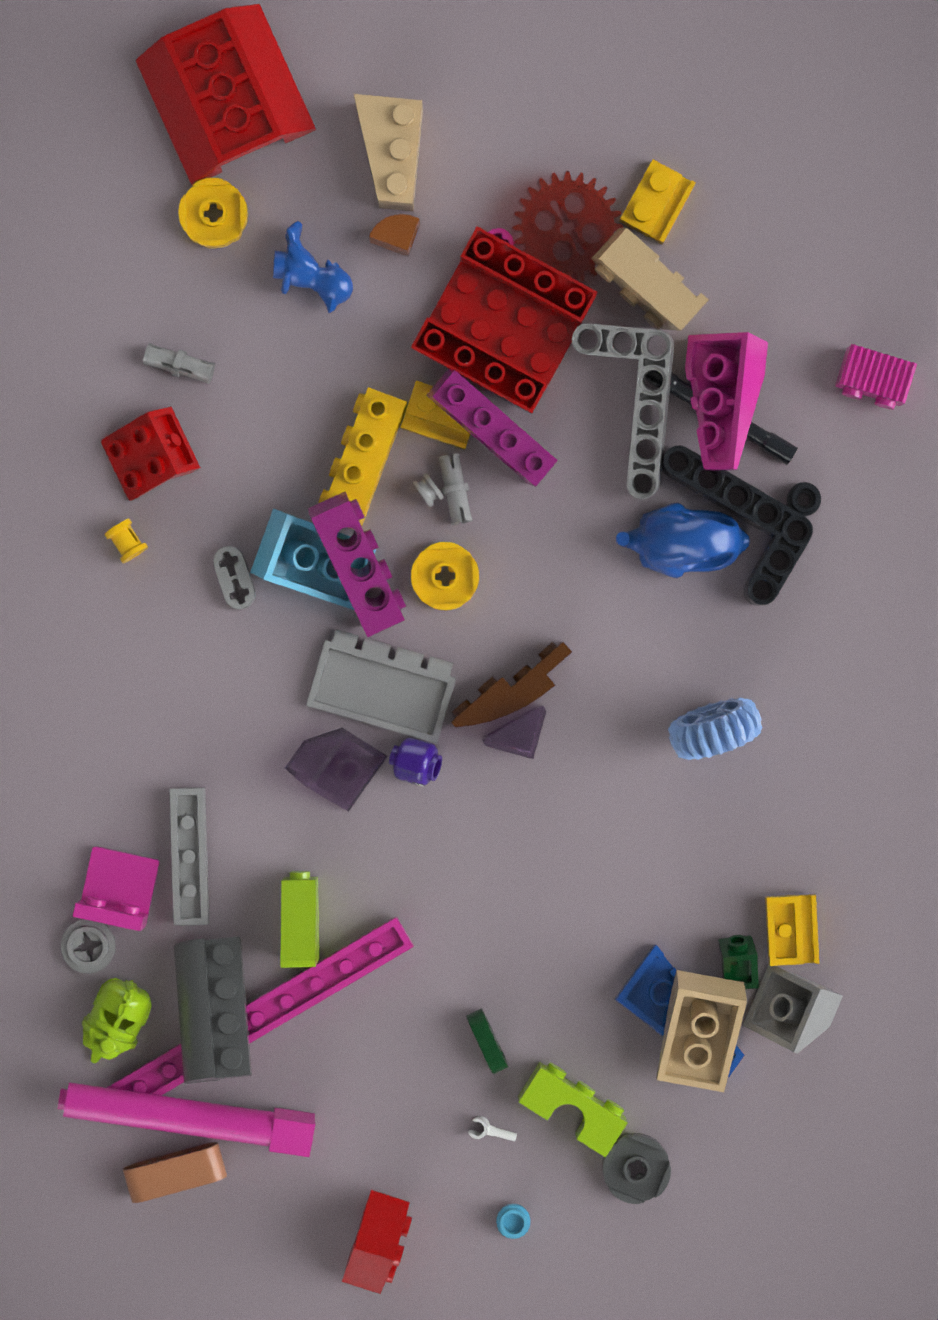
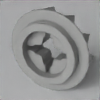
(80, 959)

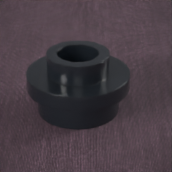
(813, 494)

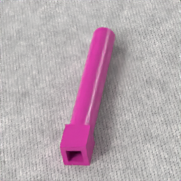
(280, 1130)

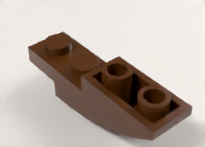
(501, 699)

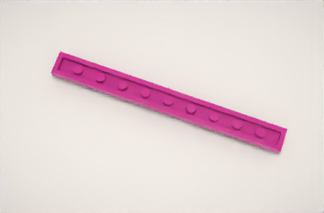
(285, 1000)

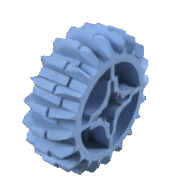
(715, 728)

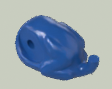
(685, 540)

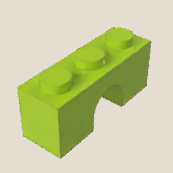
(550, 1089)

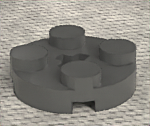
(644, 1186)

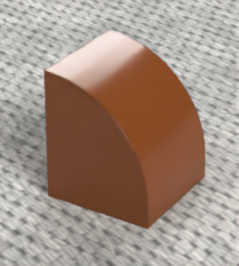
(396, 233)

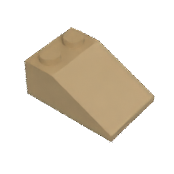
(701, 1030)

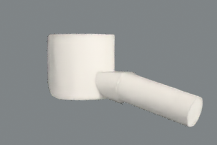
(491, 1130)

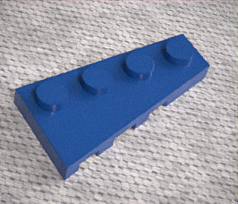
(649, 994)

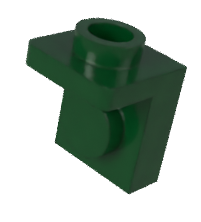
(739, 960)

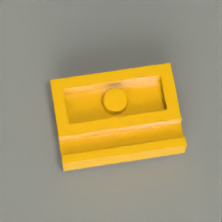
(657, 201)
(430, 421)
(792, 929)

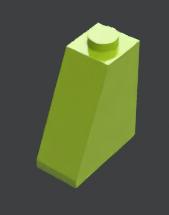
(299, 920)

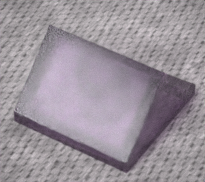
(518, 735)

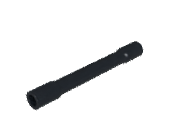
(765, 440)

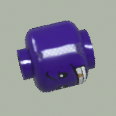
(415, 761)

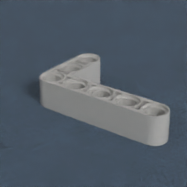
(643, 396)

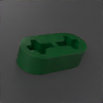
(487, 1041)

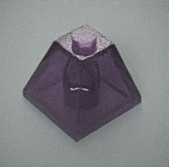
(336, 766)

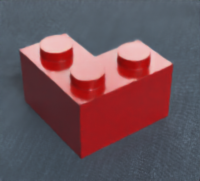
(376, 1245)

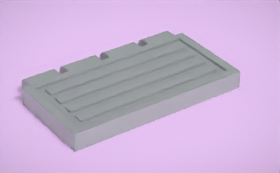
(380, 689)

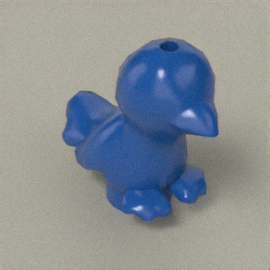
(301, 270)

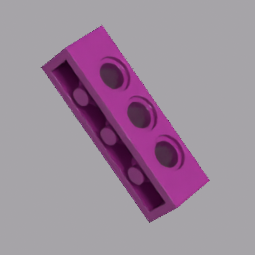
(491, 427)
(373, 613)

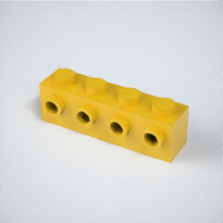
(366, 448)

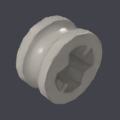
(428, 490)

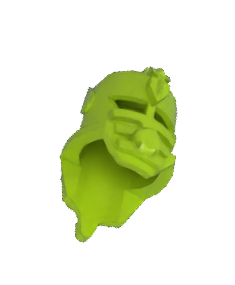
(115, 1019)

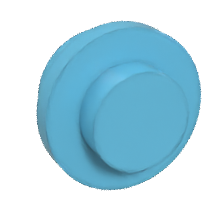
(513, 1221)

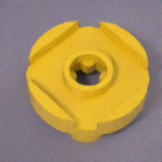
(227, 227)
(458, 562)

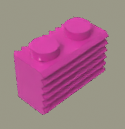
(875, 376)

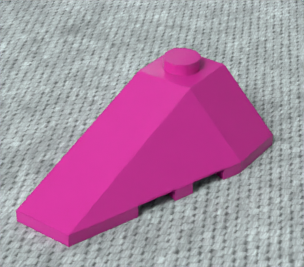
(725, 384)

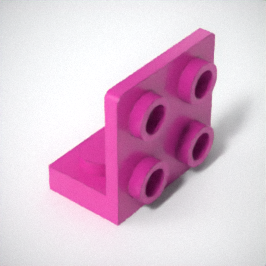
(118, 889)

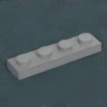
(189, 856)

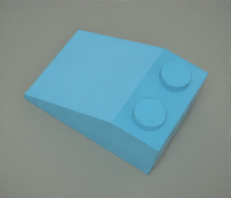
(297, 559)

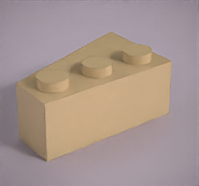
(392, 145)
(647, 281)

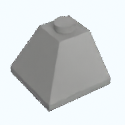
(791, 1009)

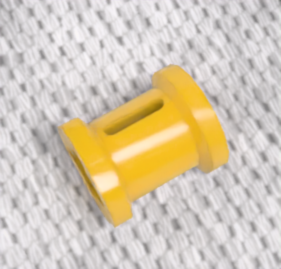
(126, 540)

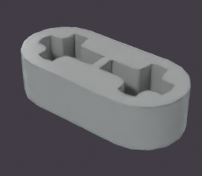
(242, 574)

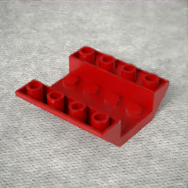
(223, 89)
(504, 320)

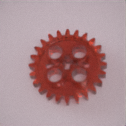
(594, 212)

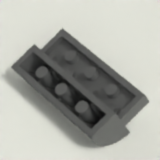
(212, 1009)

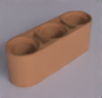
(174, 1172)

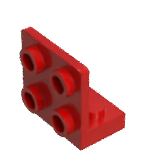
(149, 452)

